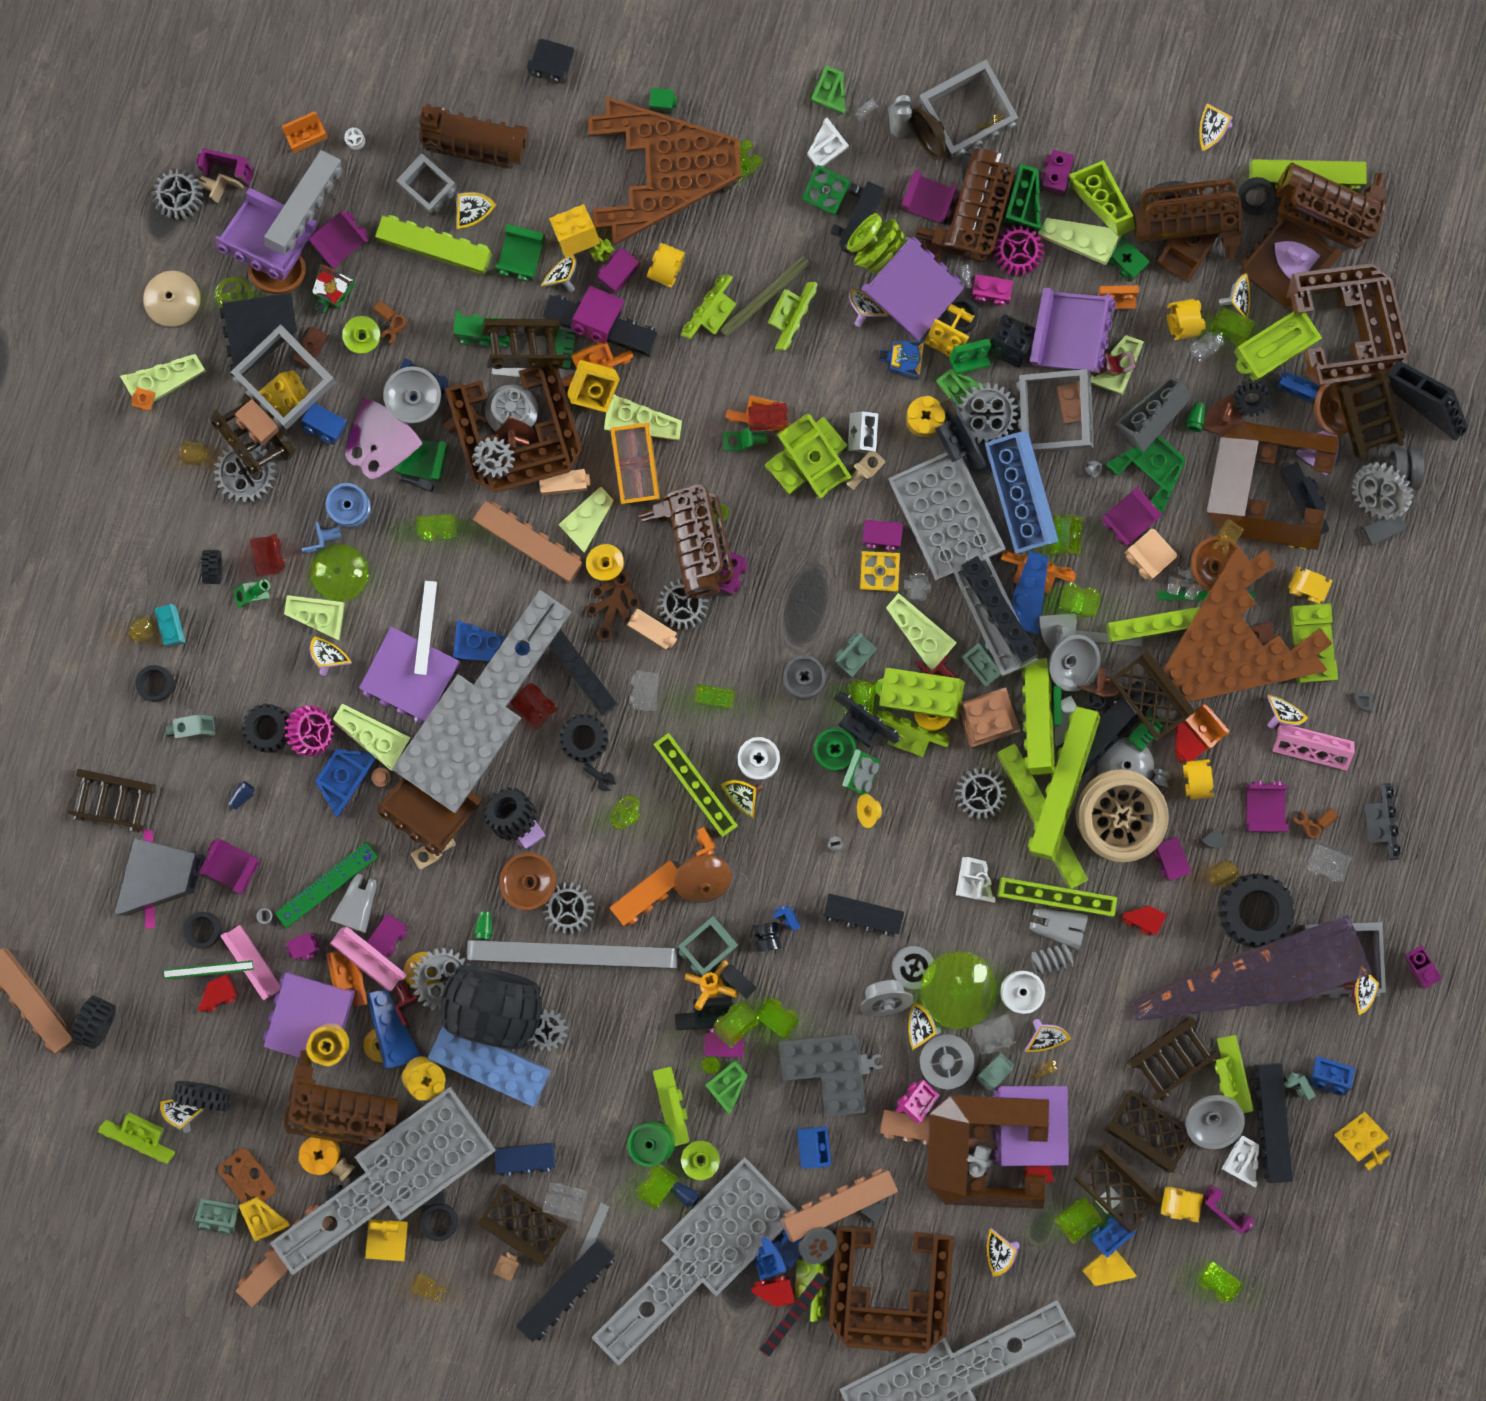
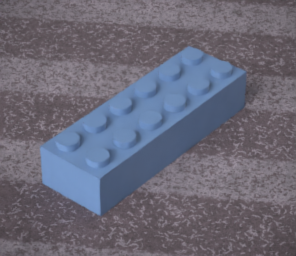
(1021, 492)
(491, 1066)

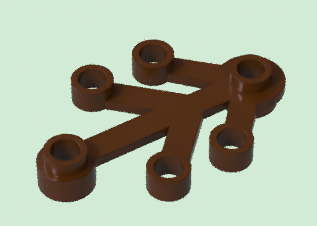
(614, 602)

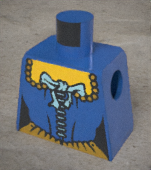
(904, 358)

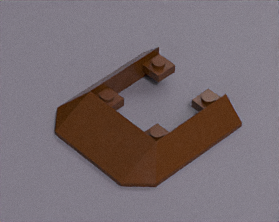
(1376, 317)
(557, 438)
(1234, 474)
(969, 1118)
(890, 1328)

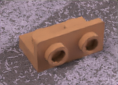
(1070, 402)

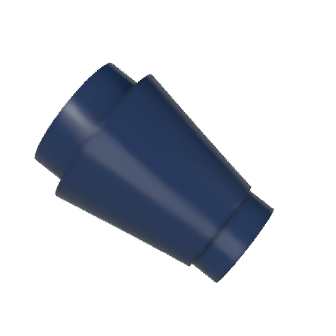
(242, 793)
(685, 1194)

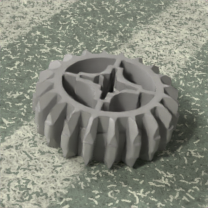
(162, 192)
(671, 616)
(965, 801)
(580, 920)

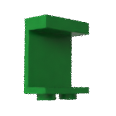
(520, 253)
(426, 461)

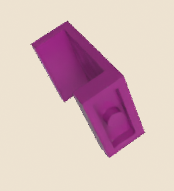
(243, 167)
(929, 198)
(338, 238)
(596, 314)
(1131, 516)
(1265, 807)
(229, 865)
(1212, 1196)

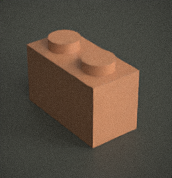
(256, 423)

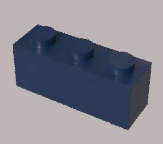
(525, 1158)

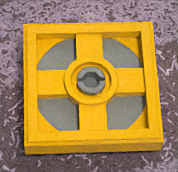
(879, 571)

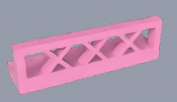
(1316, 743)
(244, 950)
(367, 958)

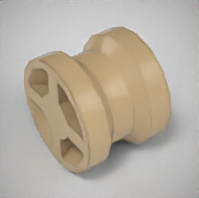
(342, 1169)

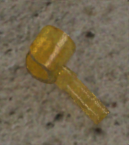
(995, 119)
(1051, 1067)

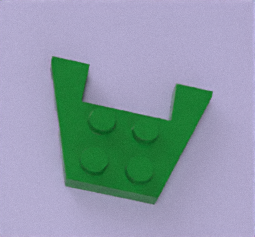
(1158, 462)

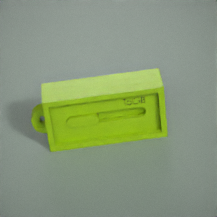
(1276, 345)
(920, 693)

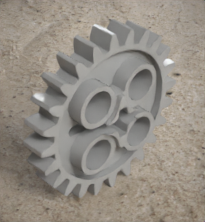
(988, 395)
(230, 480)
(1382, 491)
(437, 962)

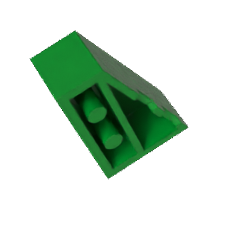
(1023, 199)
(468, 330)

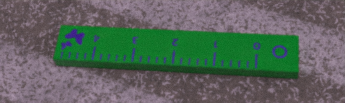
(326, 885)

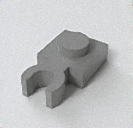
(866, 1063)

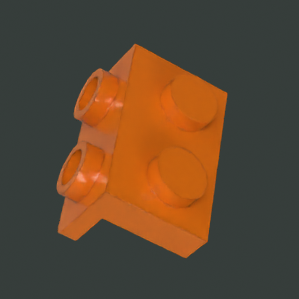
(304, 132)
(1206, 726)

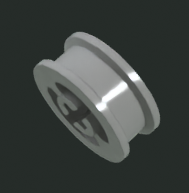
(899, 961)

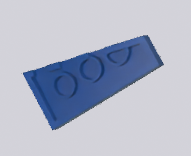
(1029, 592)
(479, 644)
(393, 1038)

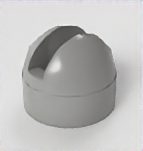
(1093, 468)
(837, 847)
(268, 915)

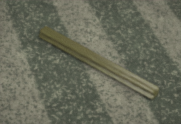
(764, 296)

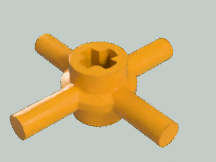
(711, 985)

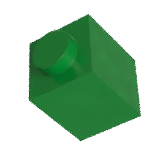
(662, 100)

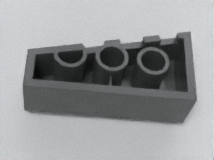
(1153, 413)

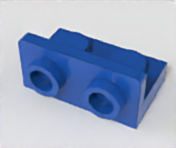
(1297, 386)
(791, 920)
(1331, 1076)
(1110, 1236)
(788, 1250)

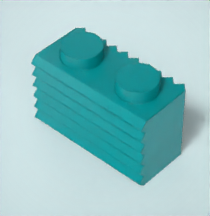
(170, 625)

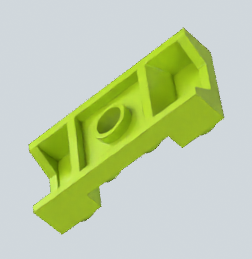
(802, 439)
(786, 469)
(1304, 622)

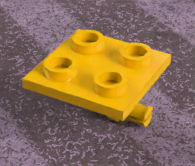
(945, 337)
(1363, 1137)
(386, 1240)

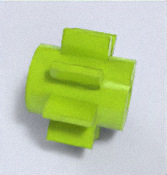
(602, 251)

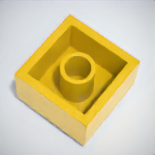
(574, 230)
(593, 386)

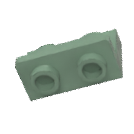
(855, 654)
(982, 663)
(1299, 1084)
(216, 1216)

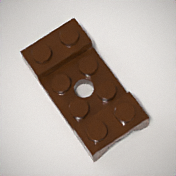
(1184, 258)

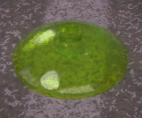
(346, 583)

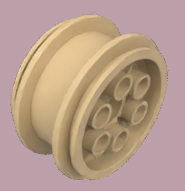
(1148, 834)

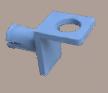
(323, 535)

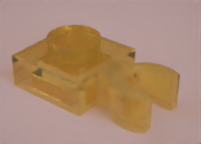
(1229, 534)
(426, 1286)

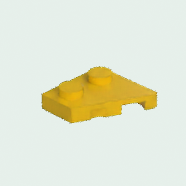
(261, 1218)
(1108, 1269)

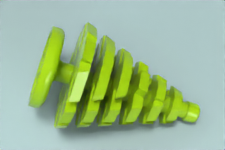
(875, 242)

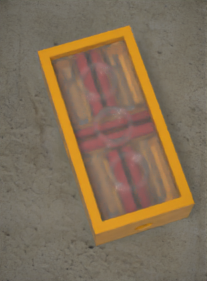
(635, 463)

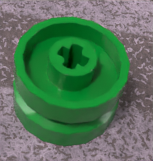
(834, 738)
(648, 1153)

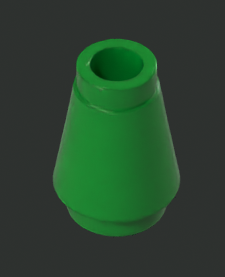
(1195, 420)
(483, 927)

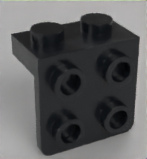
(551, 61)
(1011, 340)

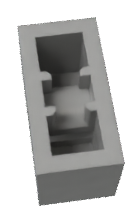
(862, 432)

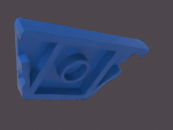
(343, 776)

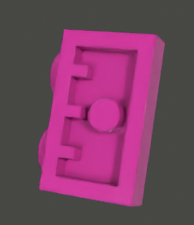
(992, 290)
(917, 1100)

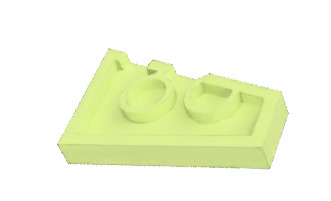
(1118, 383)
(586, 519)
(317, 613)

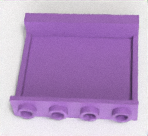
(246, 235)
(914, 288)
(1072, 331)
(396, 684)
(302, 1009)
(1012, 1141)

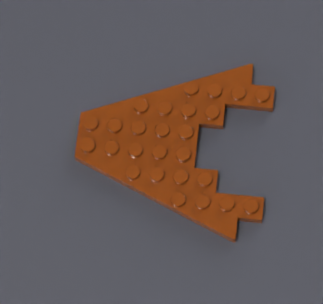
(681, 165)
(1222, 651)

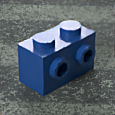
(323, 424)
(813, 1146)

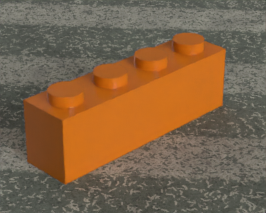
(645, 894)

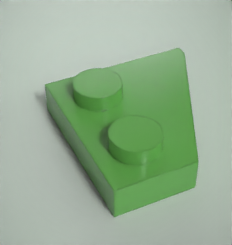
(830, 90)
(955, 385)
(728, 1085)

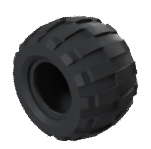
(491, 1007)

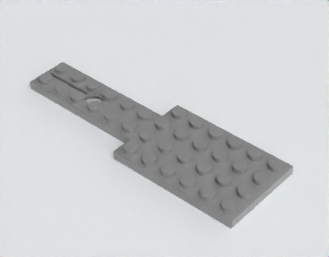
(952, 529)
(474, 718)
(401, 1172)
(708, 1248)
(952, 1376)

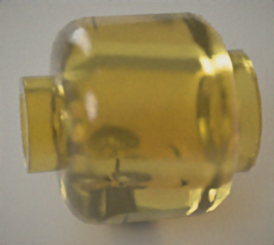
(192, 453)
(141, 629)
(1223, 873)

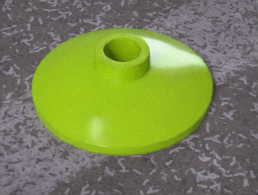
(356, 327)
(697, 1170)

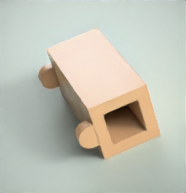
(567, 483)
(652, 629)

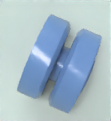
(356, 513)

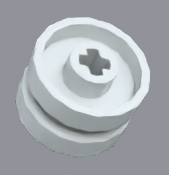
(758, 747)
(1011, 989)

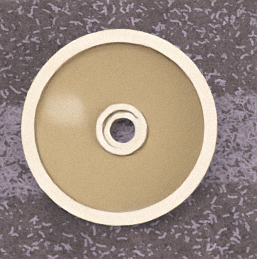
(180, 307)

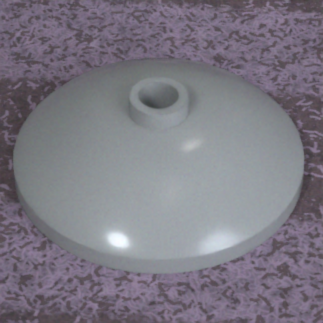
(411, 382)
(1082, 663)
(1124, 752)
(1218, 1130)

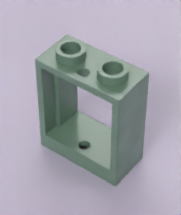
(724, 935)

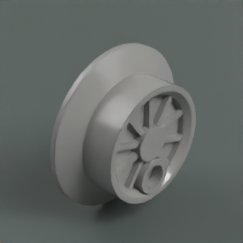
(511, 402)
(886, 999)
(947, 1061)

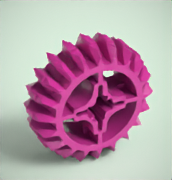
(1012, 245)
(302, 727)

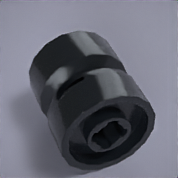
(767, 936)

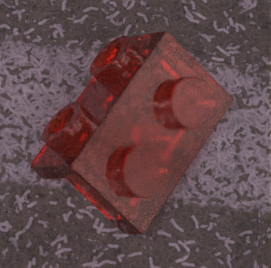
(768, 416)
(267, 555)
(534, 705)

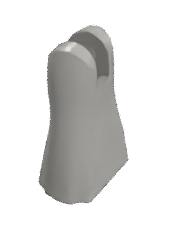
(900, 117)
(356, 904)
(1061, 926)

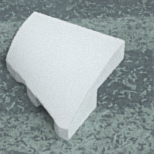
(974, 881)

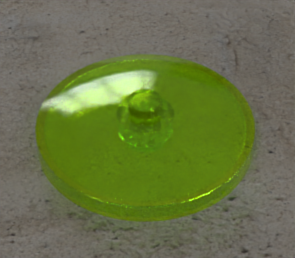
(958, 989)

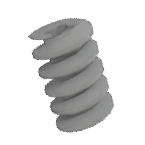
(1051, 959)

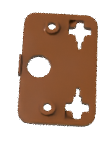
(242, 1181)

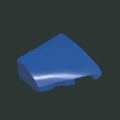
(768, 1260)

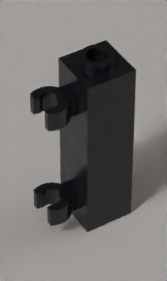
(867, 205)

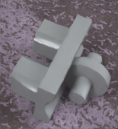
(980, 1160)

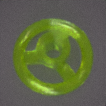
(240, 281)
(629, 814)

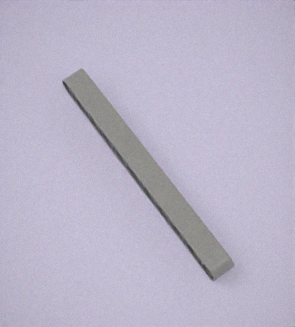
(572, 954)

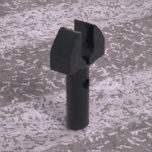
(423, 484)
(597, 775)

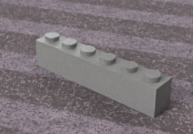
(302, 203)

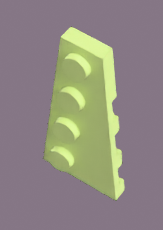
(1085, 239)
(165, 377)
(625, 412)
(922, 633)
(375, 737)

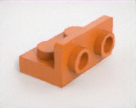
(1123, 295)
(705, 840)

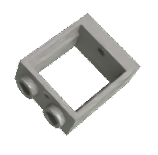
(413, 171)

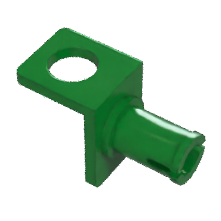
(745, 439)
(251, 592)

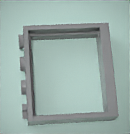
(958, 81)
(327, 382)
(1086, 409)
(1378, 959)

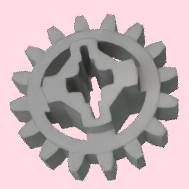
(497, 450)
(555, 1029)

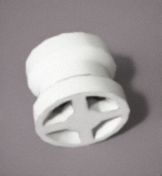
(352, 135)

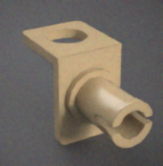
(217, 187)
(863, 470)
(432, 857)

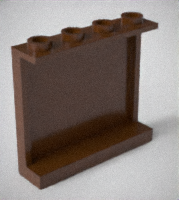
(1263, 266)
(424, 817)

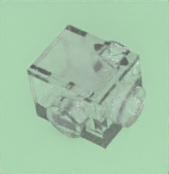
(917, 587)

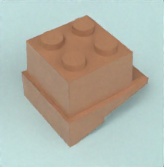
(988, 718)

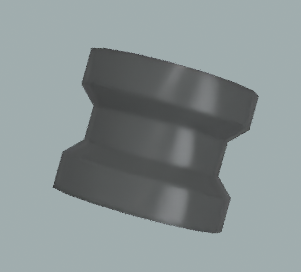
(1162, 778)

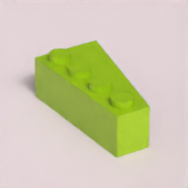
(1100, 192)

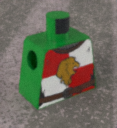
(331, 288)

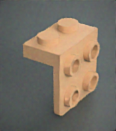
(1150, 554)

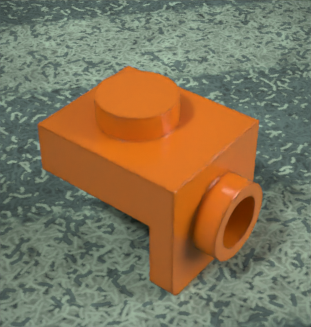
(143, 399)

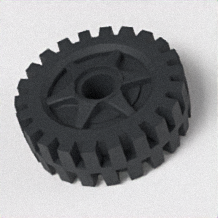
(202, 1095)

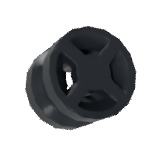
(1093, 698)

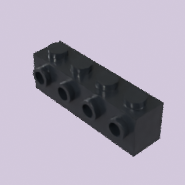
(863, 913)

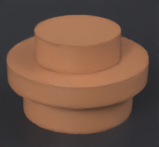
(381, 777)

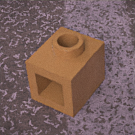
(507, 1266)

